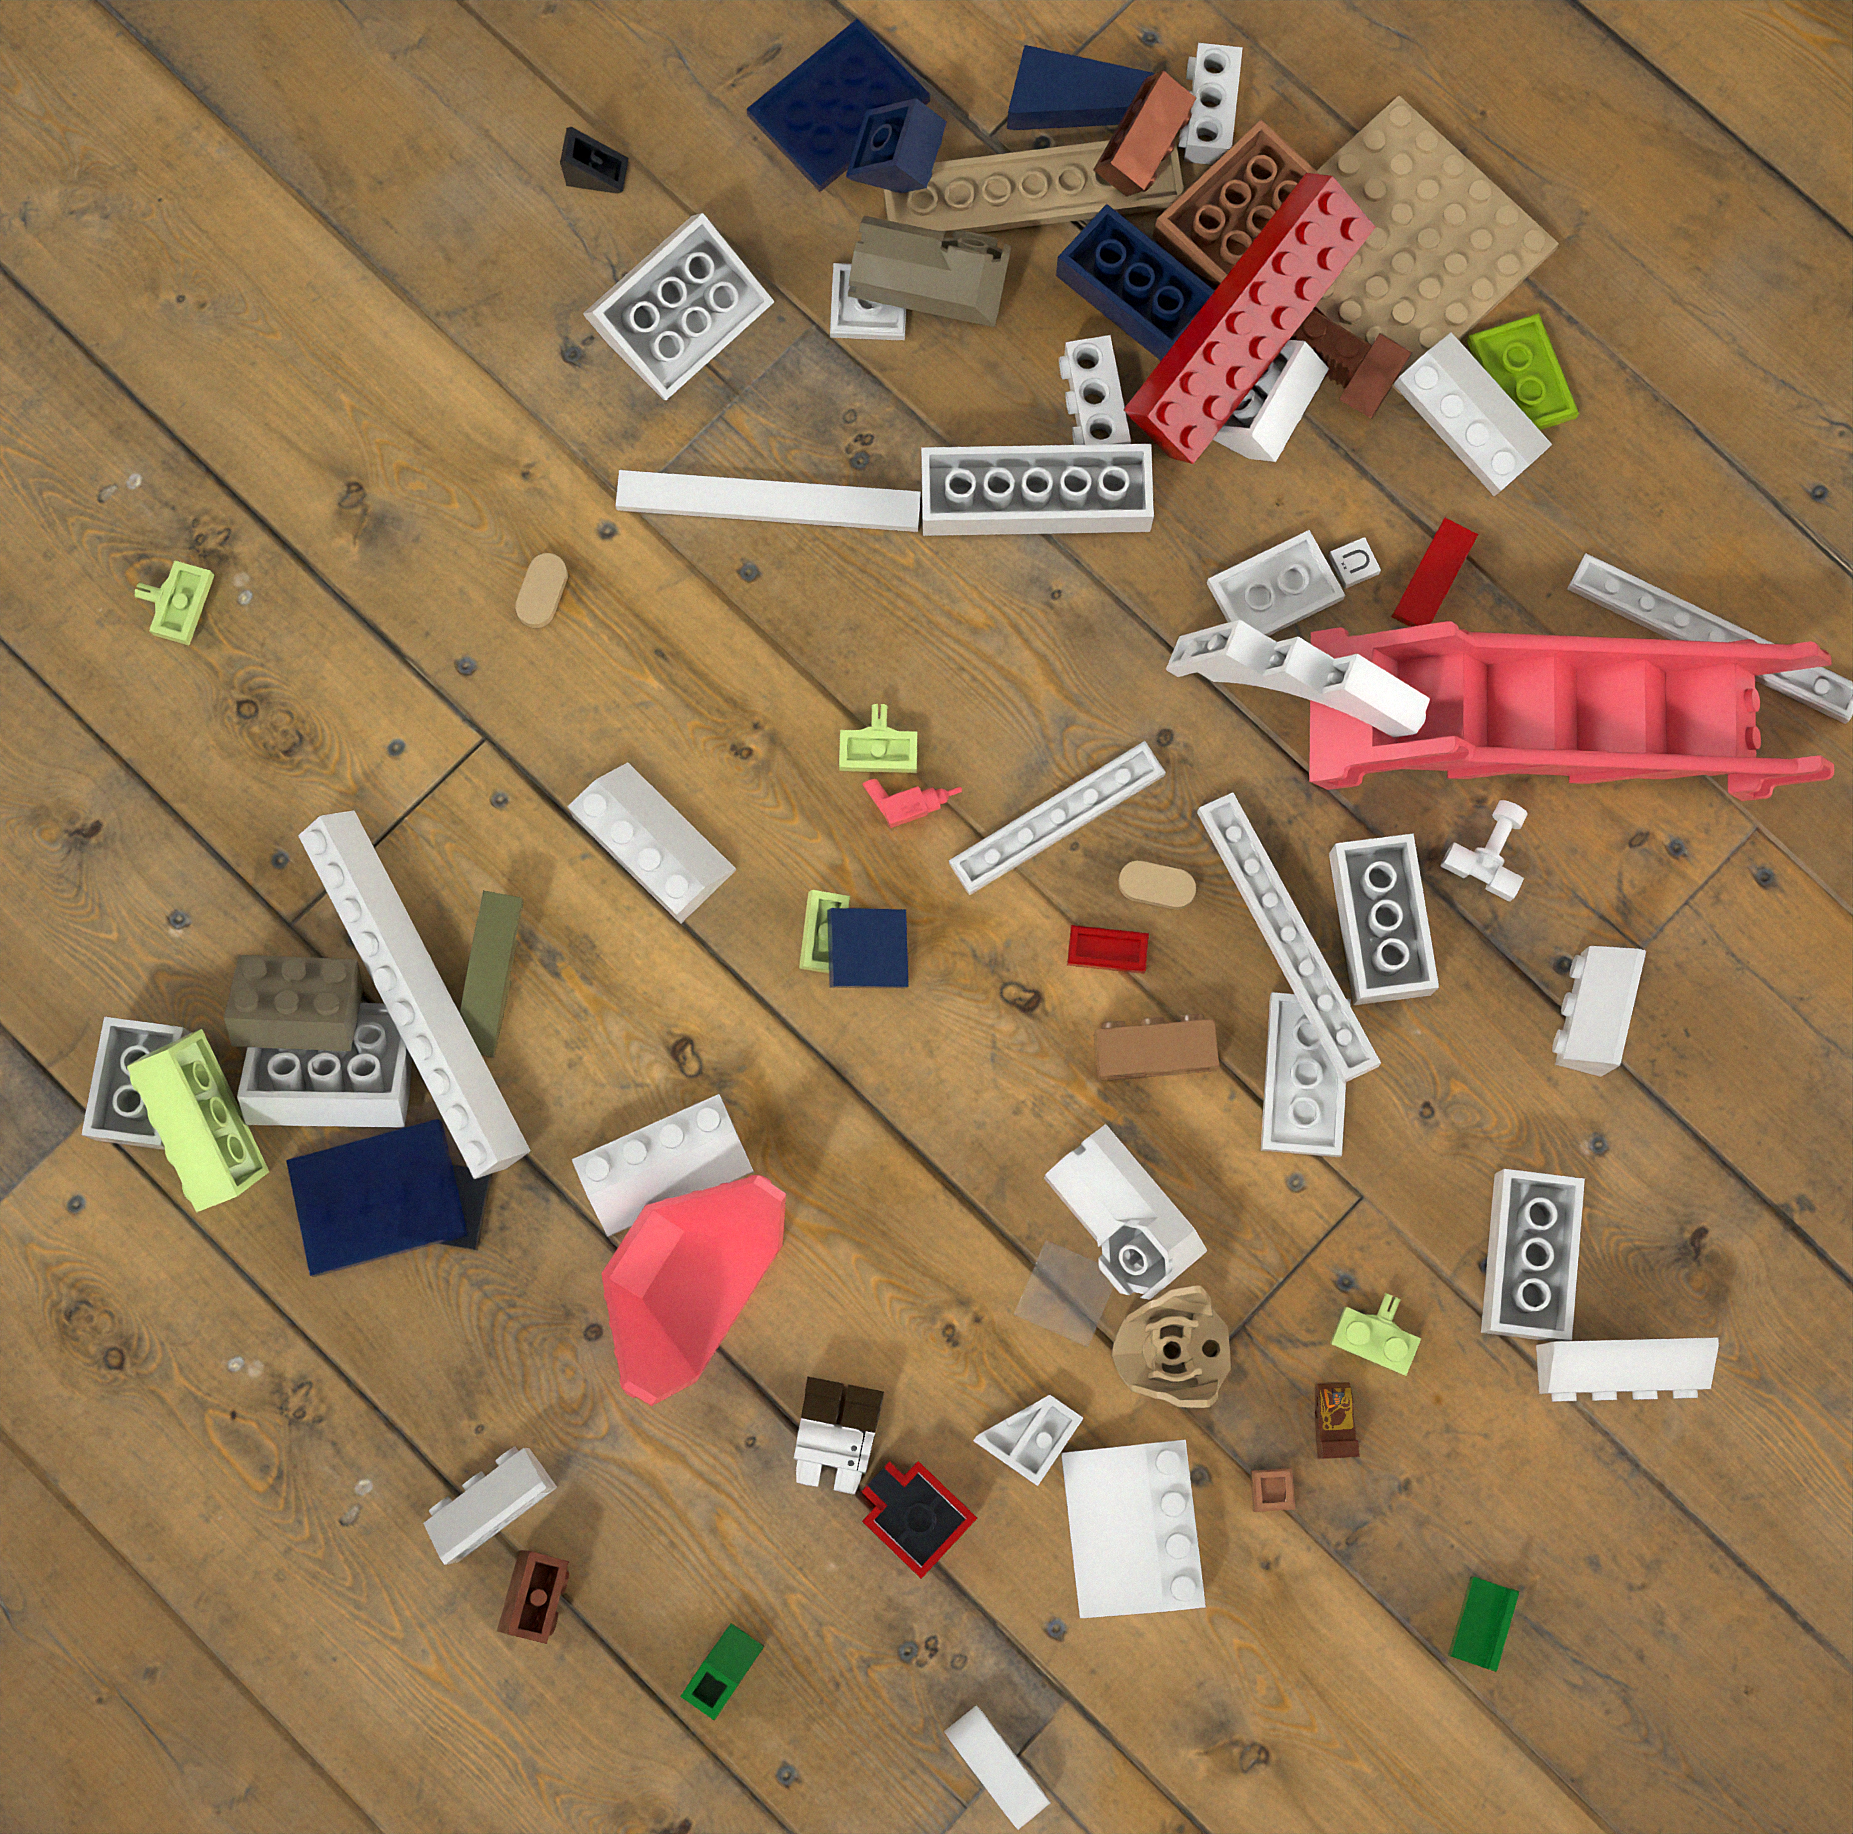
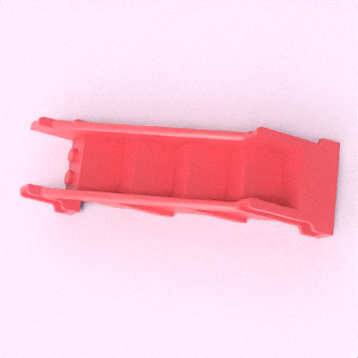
(1565, 708)

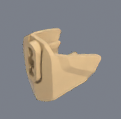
(1187, 1322)

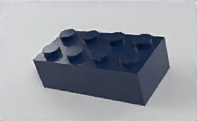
(1132, 281)

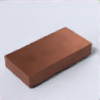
(1375, 375)

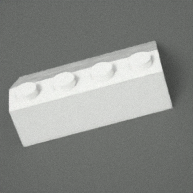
(679, 306)
(328, 1086)
(1133, 1529)

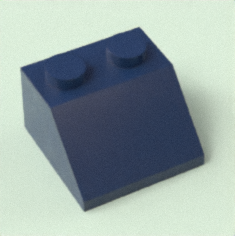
(897, 146)

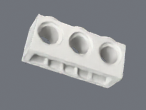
(1216, 88)
(1099, 380)

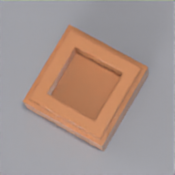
(1272, 1490)

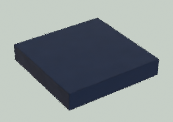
(867, 948)

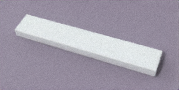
(1057, 818)

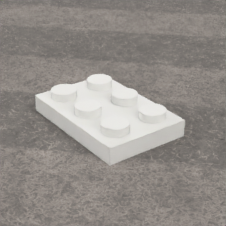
(1277, 586)

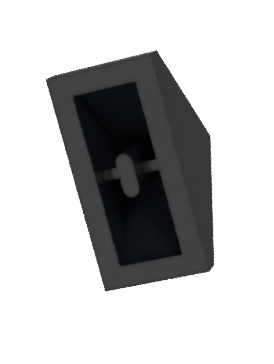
(591, 164)

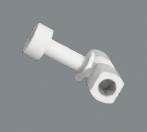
(1486, 862)

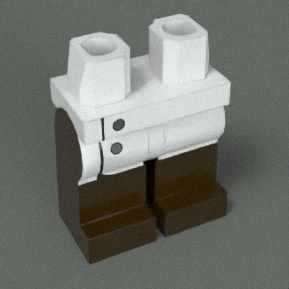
(836, 1445)

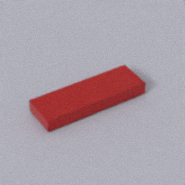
(1435, 574)

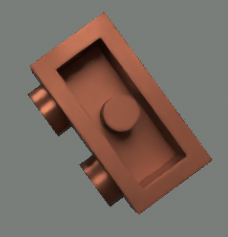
(534, 1596)

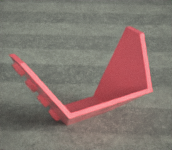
(687, 1279)

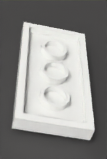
(1301, 1086)

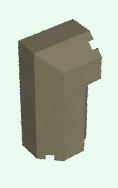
(929, 272)

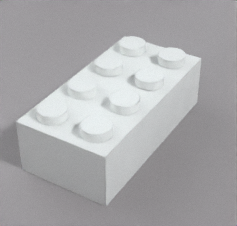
(1383, 919)
(1533, 1255)

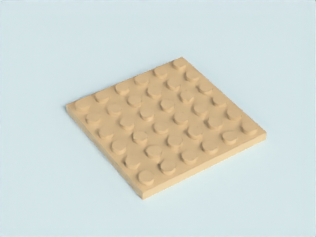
(1441, 242)

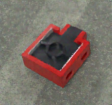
(915, 1515)

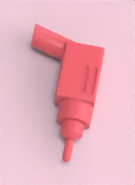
(907, 804)

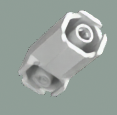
(1128, 1215)

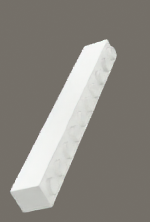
(414, 993)

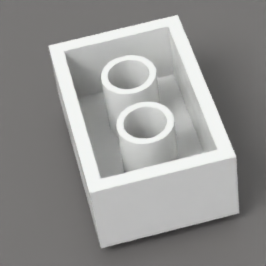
(114, 1107)

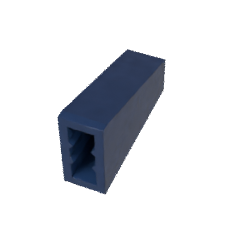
(1070, 91)

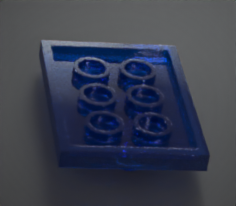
(823, 101)
(376, 1198)

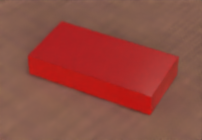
(1107, 949)

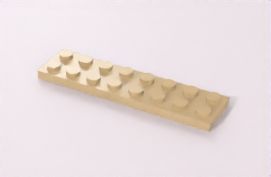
(1026, 191)

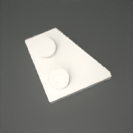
(1032, 1437)

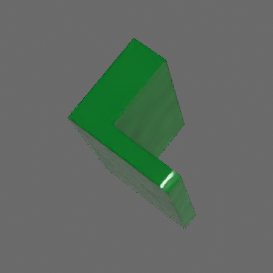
(1483, 1623)

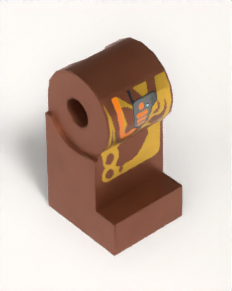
(1335, 1421)

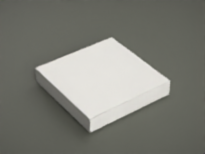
(860, 317)

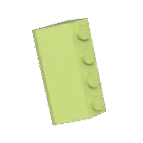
(198, 1120)

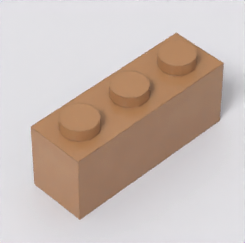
(1156, 1048)

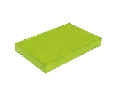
(1527, 369)

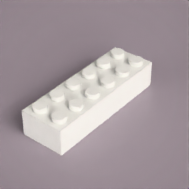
(1037, 489)

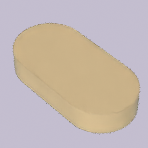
(541, 590)
(1157, 885)

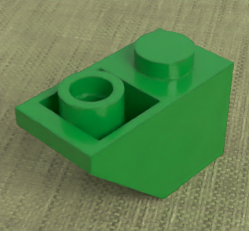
(722, 1671)

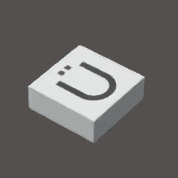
(1354, 563)

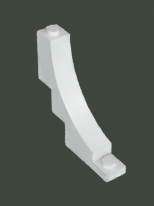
(1293, 666)

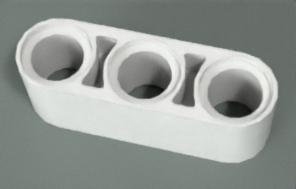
(997, 1767)

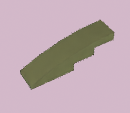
(490, 969)

